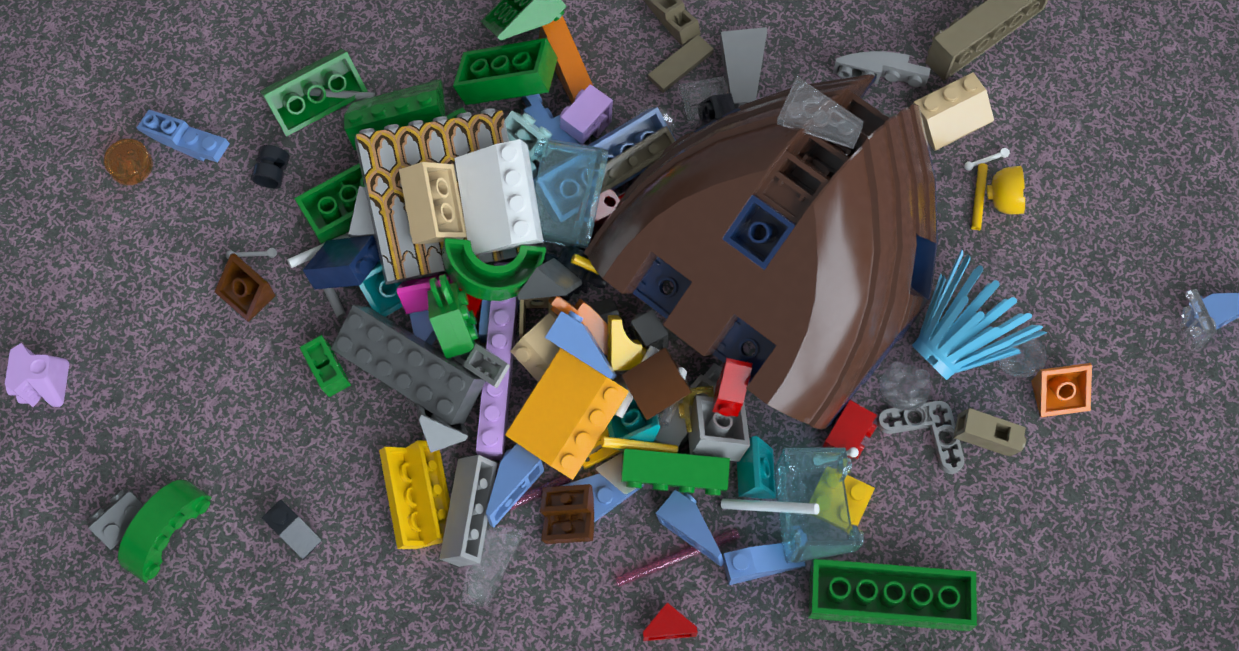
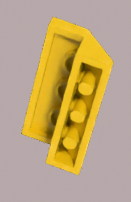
(416, 494)

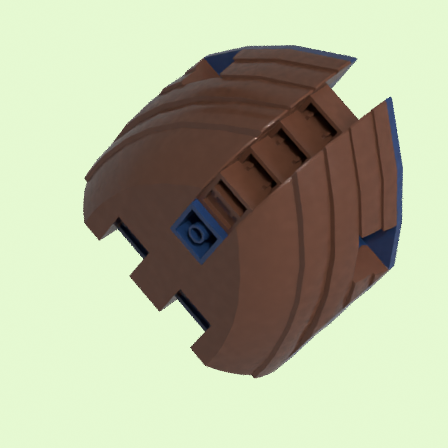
(784, 245)

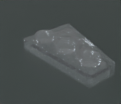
(819, 115)
(484, 578)

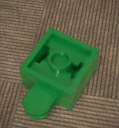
(451, 317)

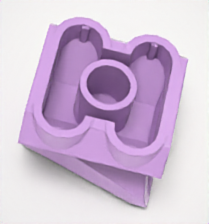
(36, 377)

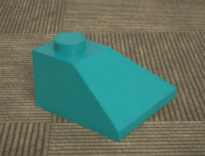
(380, 297)

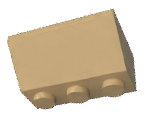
(955, 111)
(432, 202)
(534, 349)

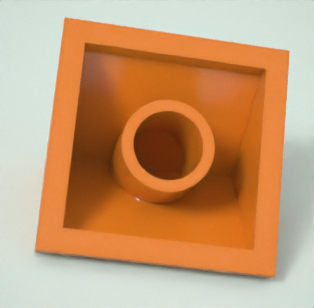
(1063, 389)

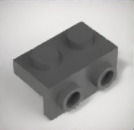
(114, 520)

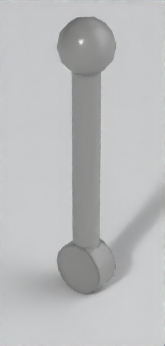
(271, 252)

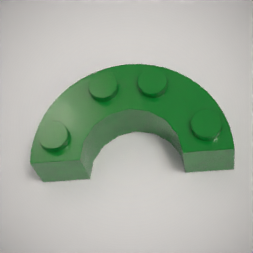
(485, 280)
(155, 523)

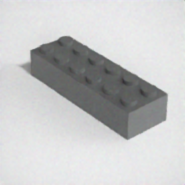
(408, 364)

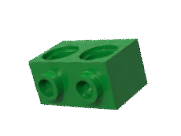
(325, 366)

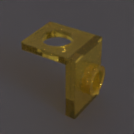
(684, 408)

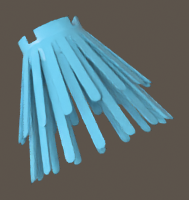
(953, 345)

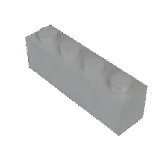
(467, 511)

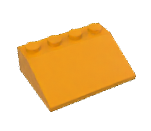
(566, 413)

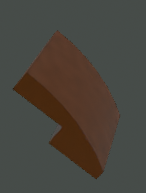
(656, 383)
(567, 514)

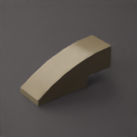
(675, 19)

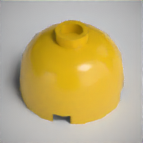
(1008, 190)

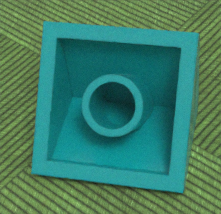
(634, 425)
(756, 471)

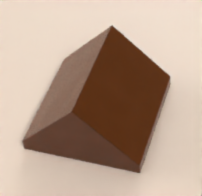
(243, 288)

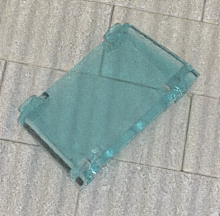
(568, 190)
(816, 478)

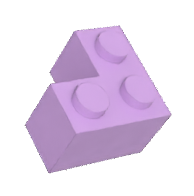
(587, 115)

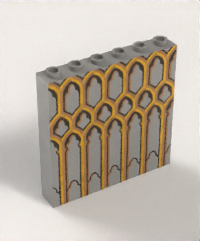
(398, 147)

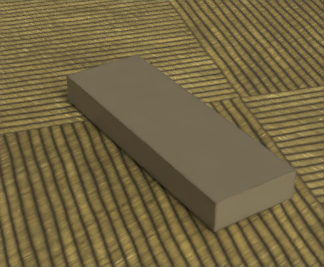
(680, 63)

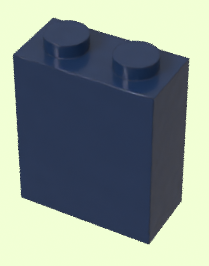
(342, 262)

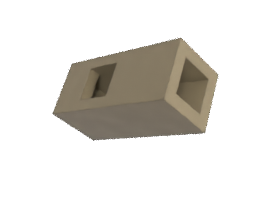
(990, 432)

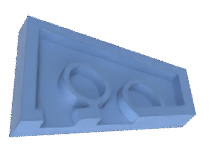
(605, 494)

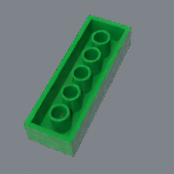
(892, 595)

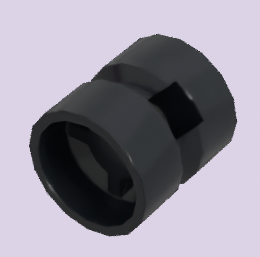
(270, 166)

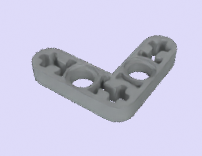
(928, 420)

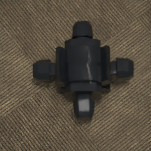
(586, 276)

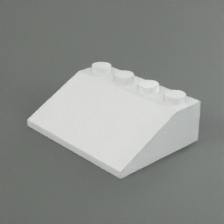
(498, 197)

